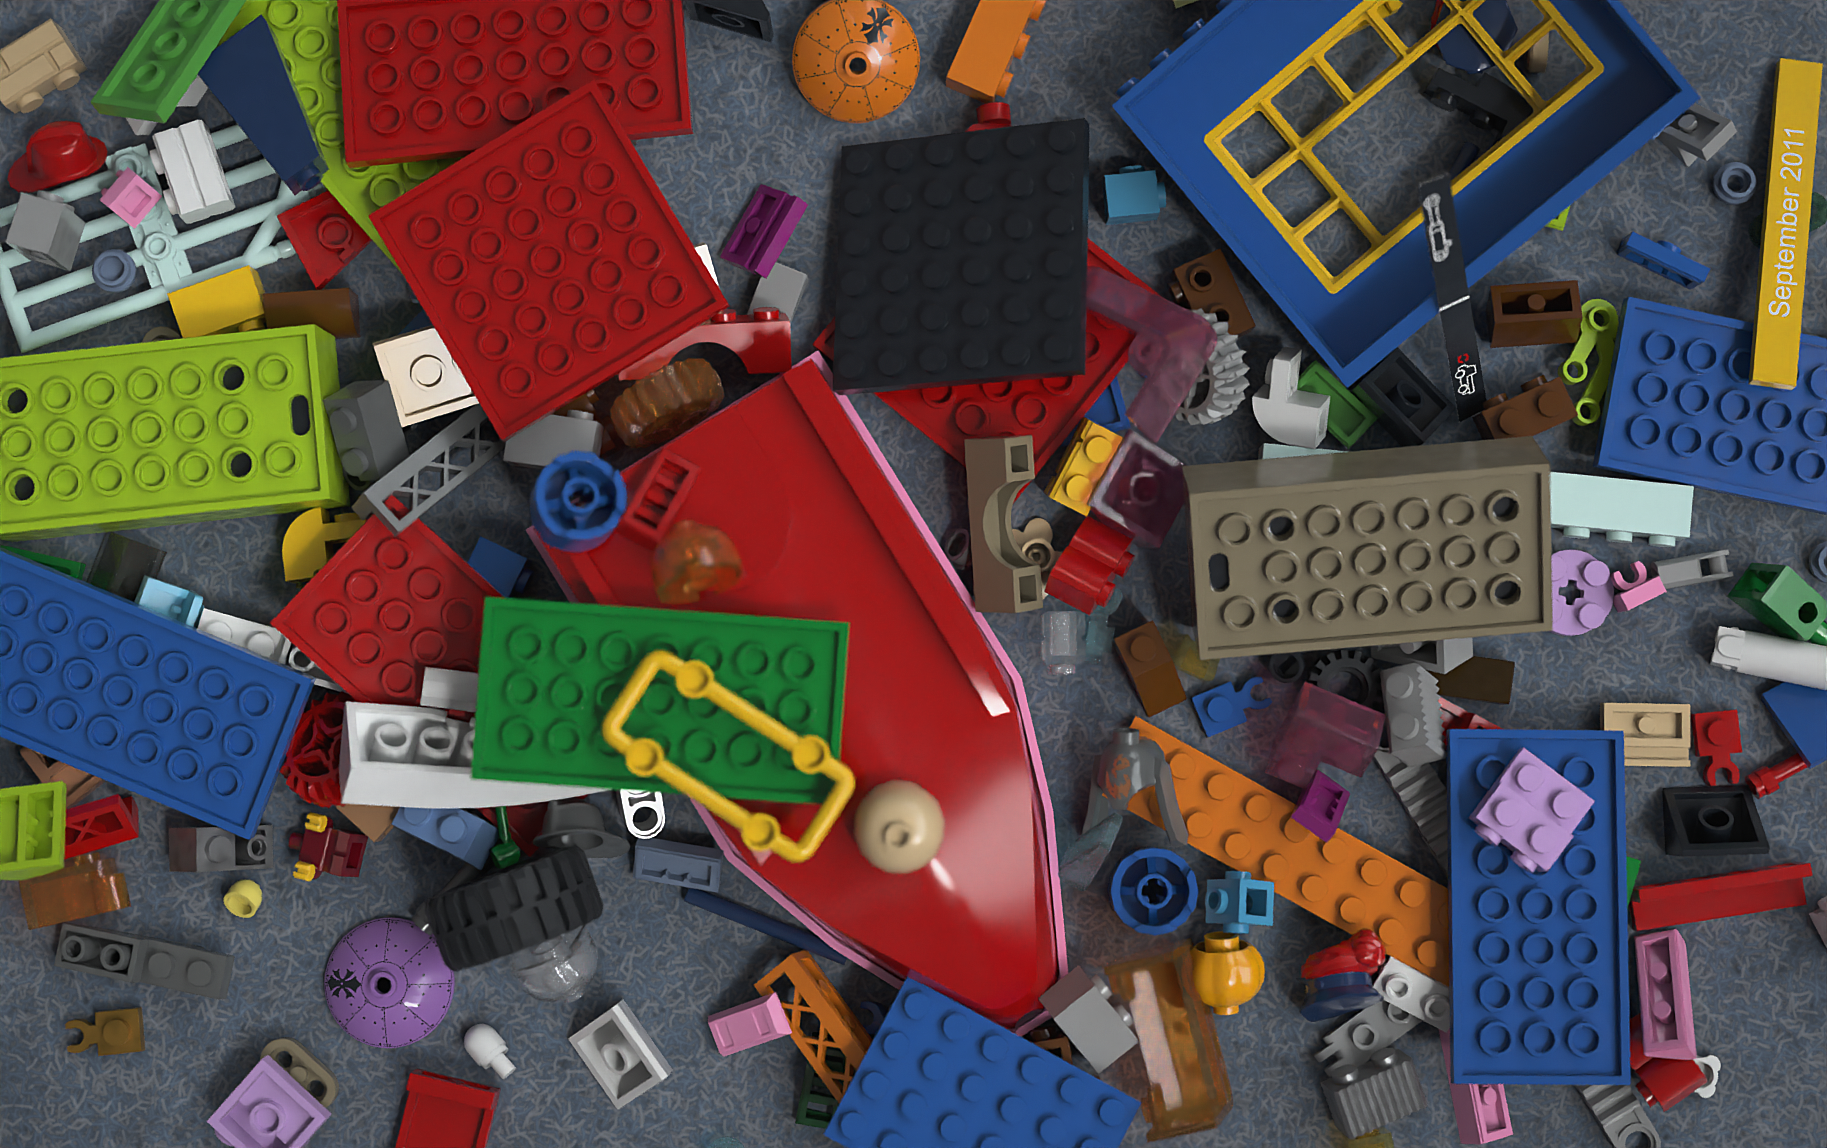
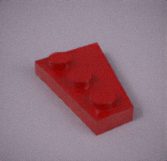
(323, 237)

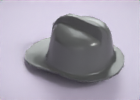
(580, 824)

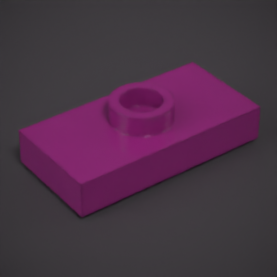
(1321, 806)

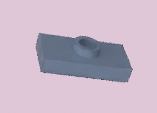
(678, 864)

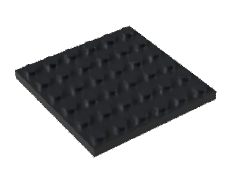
(962, 259)

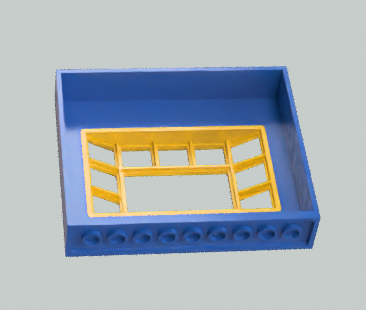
(1499, 200)

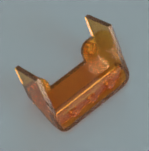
(1177, 1041)

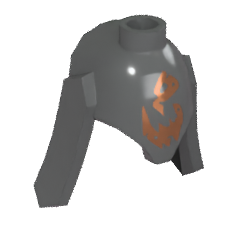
(1125, 769)

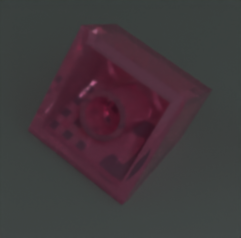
(1139, 491)

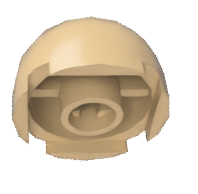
(899, 827)

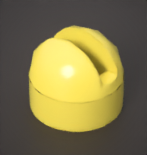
(243, 898)

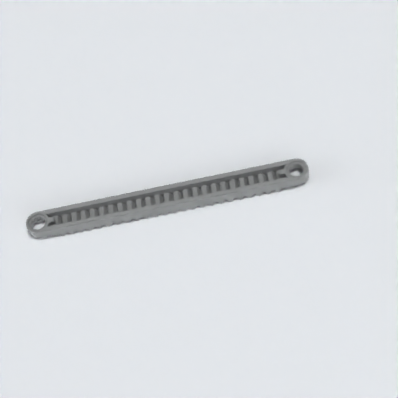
(1426, 804)

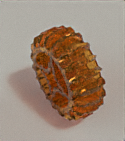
(667, 403)

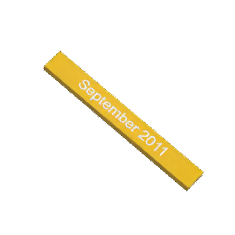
(1785, 224)

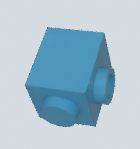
(1132, 195)

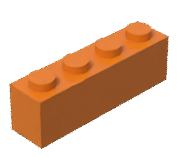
(989, 47)

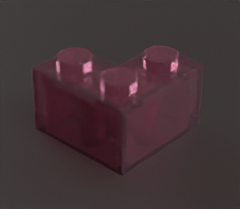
(1324, 730)

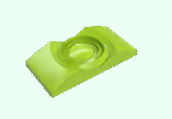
(32, 830)

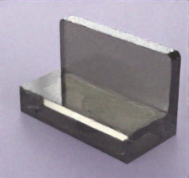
(123, 564)

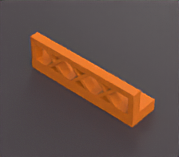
(832, 1012)

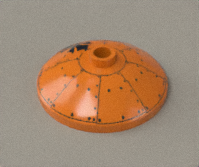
(850, 30)

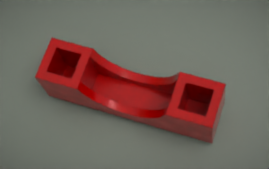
(758, 339)

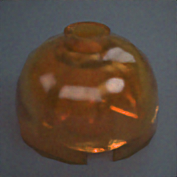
(693, 560)

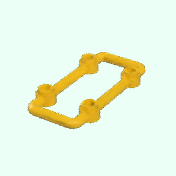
(647, 757)

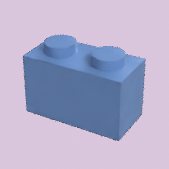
(450, 831)

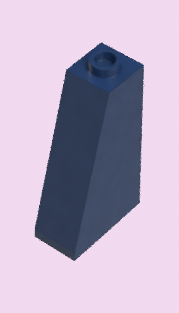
(262, 98)

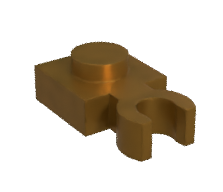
(114, 1032)

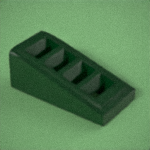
(813, 1117)

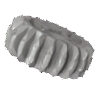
(1220, 382)

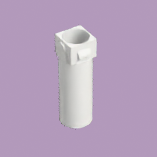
(1771, 657)

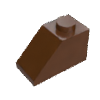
(1149, 668)

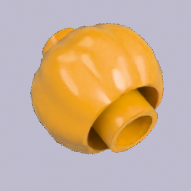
(1226, 971)

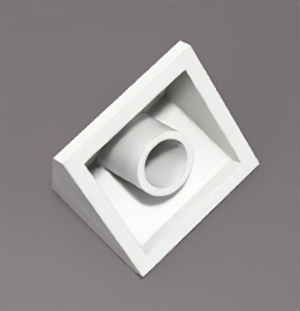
(620, 1054)

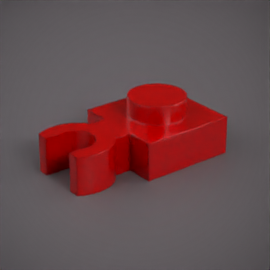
(1717, 737)

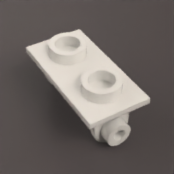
(1414, 992)

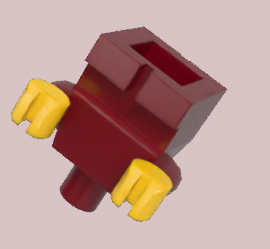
(327, 849)

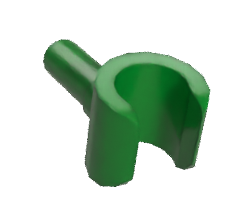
(507, 852)

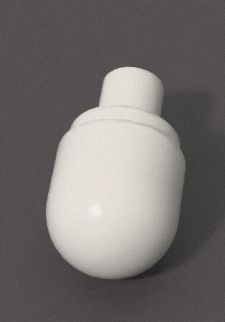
(488, 1049)

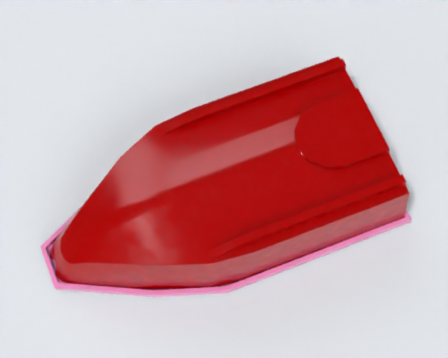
(923, 699)

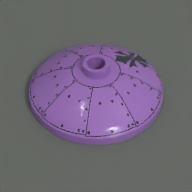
(418, 979)

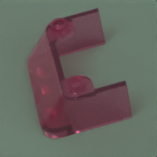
(1167, 347)

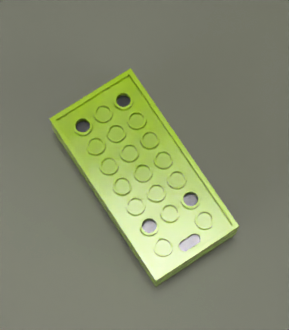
(168, 433)

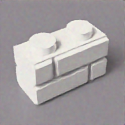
(192, 172)

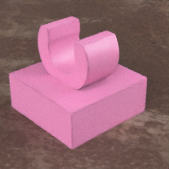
(130, 197)
(1638, 591)

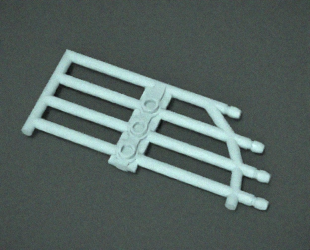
(157, 244)

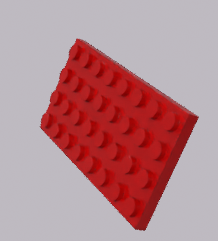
(461, 72)
(388, 613)

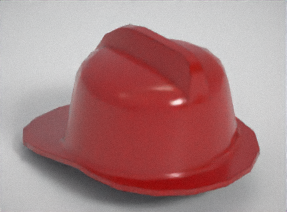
(56, 155)

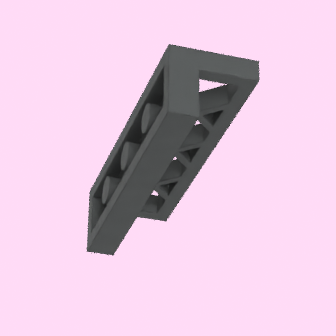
(426, 460)

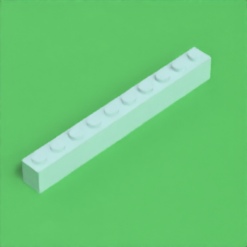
(1593, 504)

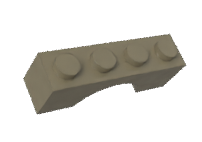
(1001, 572)

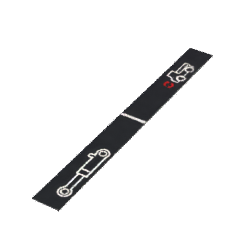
(1452, 295)

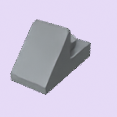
(1697, 134)

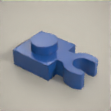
(1223, 707)

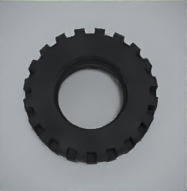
(514, 908)

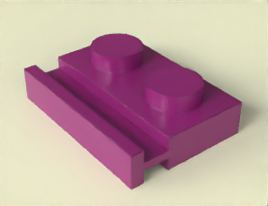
(763, 231)

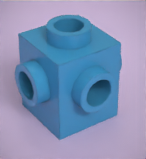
(1239, 902)

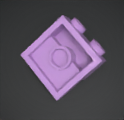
(1530, 812)
(268, 1111)

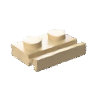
(1651, 732)

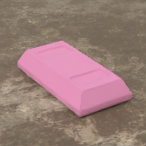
(749, 1024)

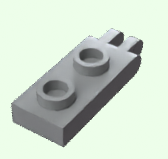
(1364, 1034)

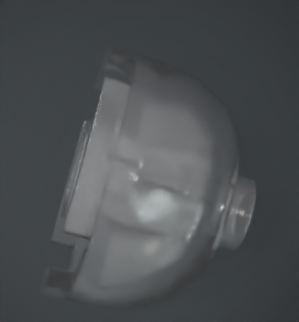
(557, 967)

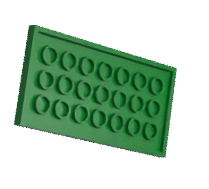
(562, 665)

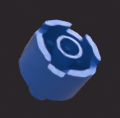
(594, 482)
(1170, 908)

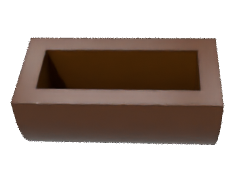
(329, 309)

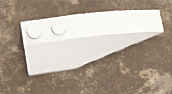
(422, 762)

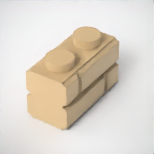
(37, 66)

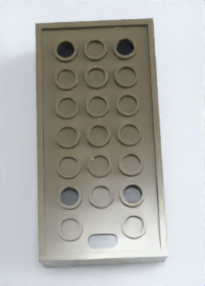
(1369, 547)

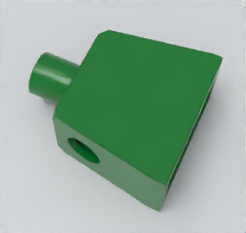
(1782, 602)

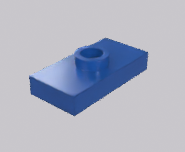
(1663, 260)

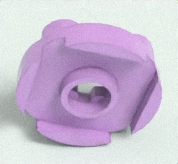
(1594, 584)

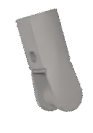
(1687, 569)

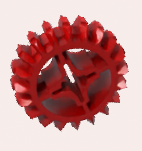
(317, 751)

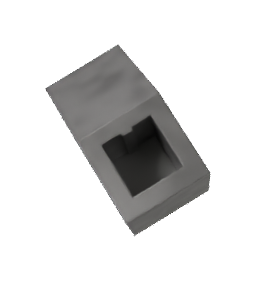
(219, 850)

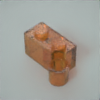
(74, 892)

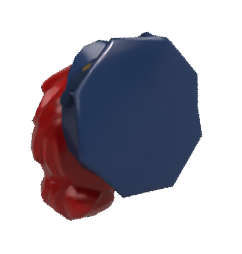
(1459, 46)
(1340, 977)

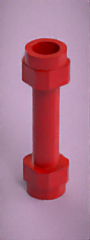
(1765, 780)

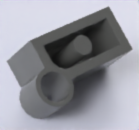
(366, 431)

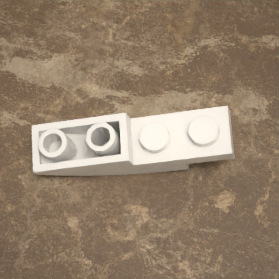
(264, 641)

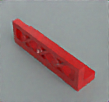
(100, 825)
(1718, 895)

